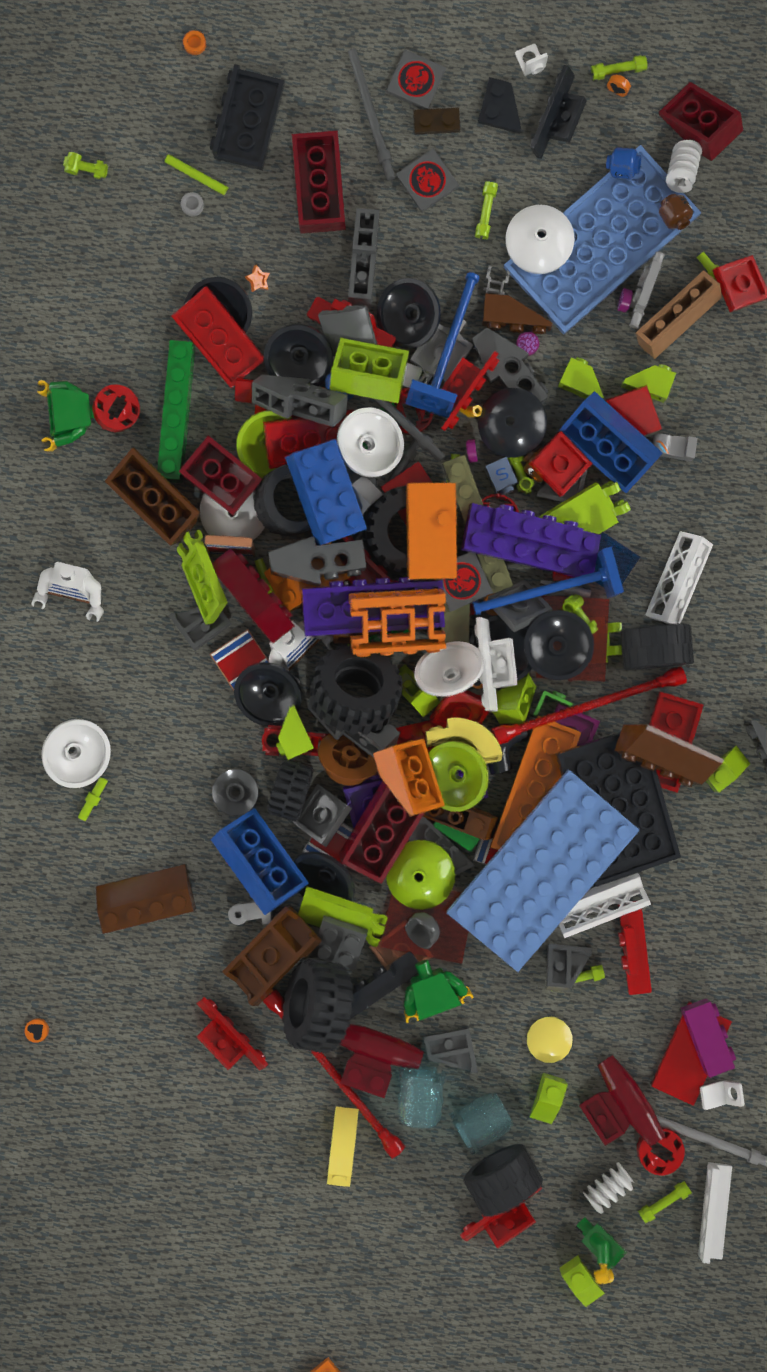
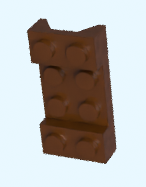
(272, 955)

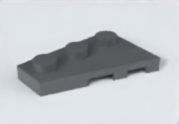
(426, 831)

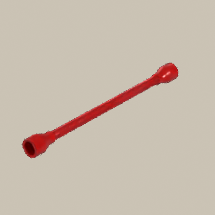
(672, 678)
(390, 1142)

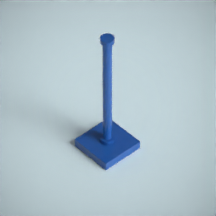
(431, 397)
(606, 573)

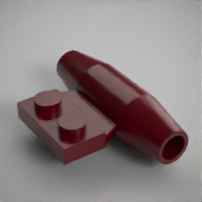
(374, 1054)
(621, 1106)

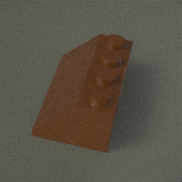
(153, 497)
(667, 754)
(144, 899)

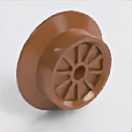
(345, 761)

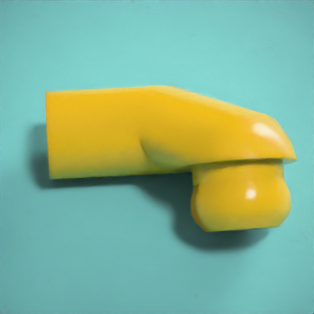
(472, 411)

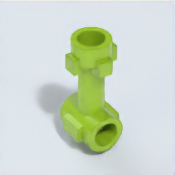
(73, 163)
(525, 483)
(573, 604)

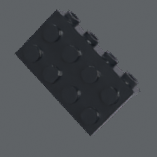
(247, 118)

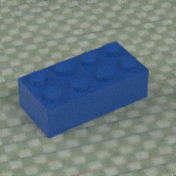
(610, 442)
(326, 492)
(259, 861)

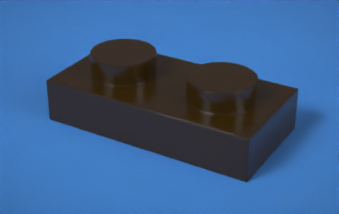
(437, 121)

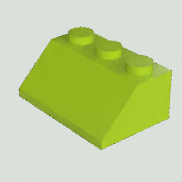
(369, 370)

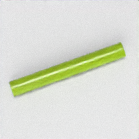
(197, 175)

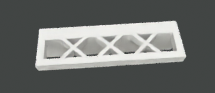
(683, 580)
(600, 898)
(714, 1211)

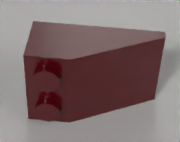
(703, 118)
(220, 475)

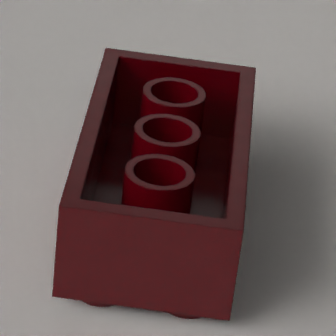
(318, 182)
(253, 595)
(379, 835)

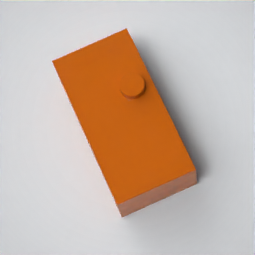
(431, 530)

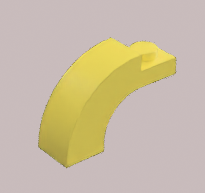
(467, 732)
(342, 1146)

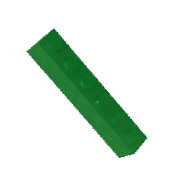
(176, 409)

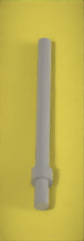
(752, 1156)

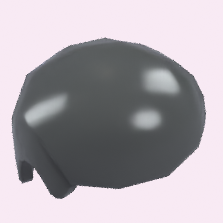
(423, 930)

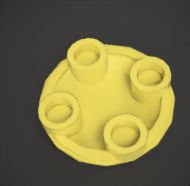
(549, 1039)

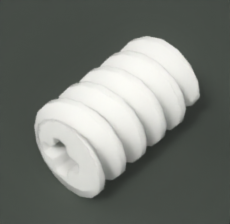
(683, 166)
(609, 1188)

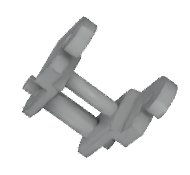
(492, 290)

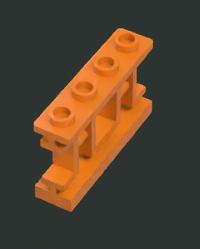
(397, 603)

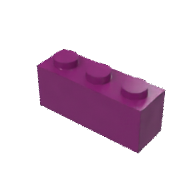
(708, 1037)

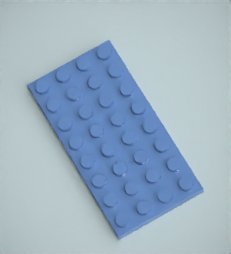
(614, 236)
(542, 870)

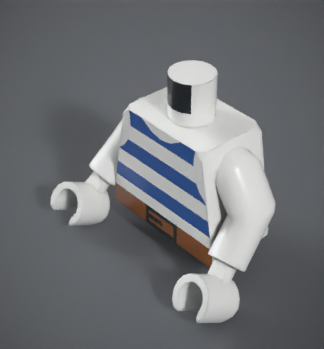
(70, 583)
(294, 646)

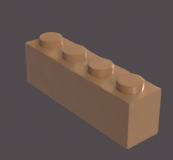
(679, 314)

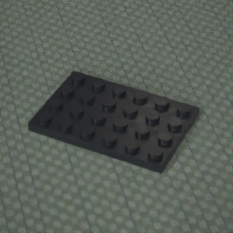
(635, 795)

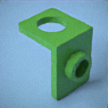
(559, 697)

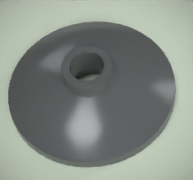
(223, 795)

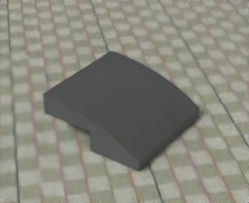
(349, 323)

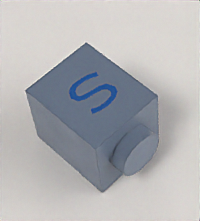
(501, 476)

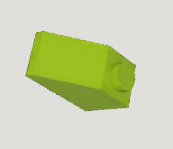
(657, 378)
(580, 379)
(414, 695)
(515, 701)
(293, 735)
(731, 768)
(548, 1098)
(581, 1281)

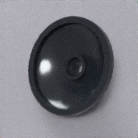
(231, 297)
(397, 308)
(283, 361)
(528, 425)
(501, 630)
(575, 641)
(259, 701)
(325, 875)

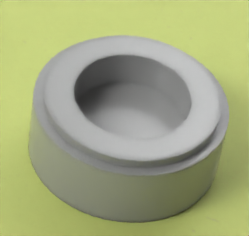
(192, 204)

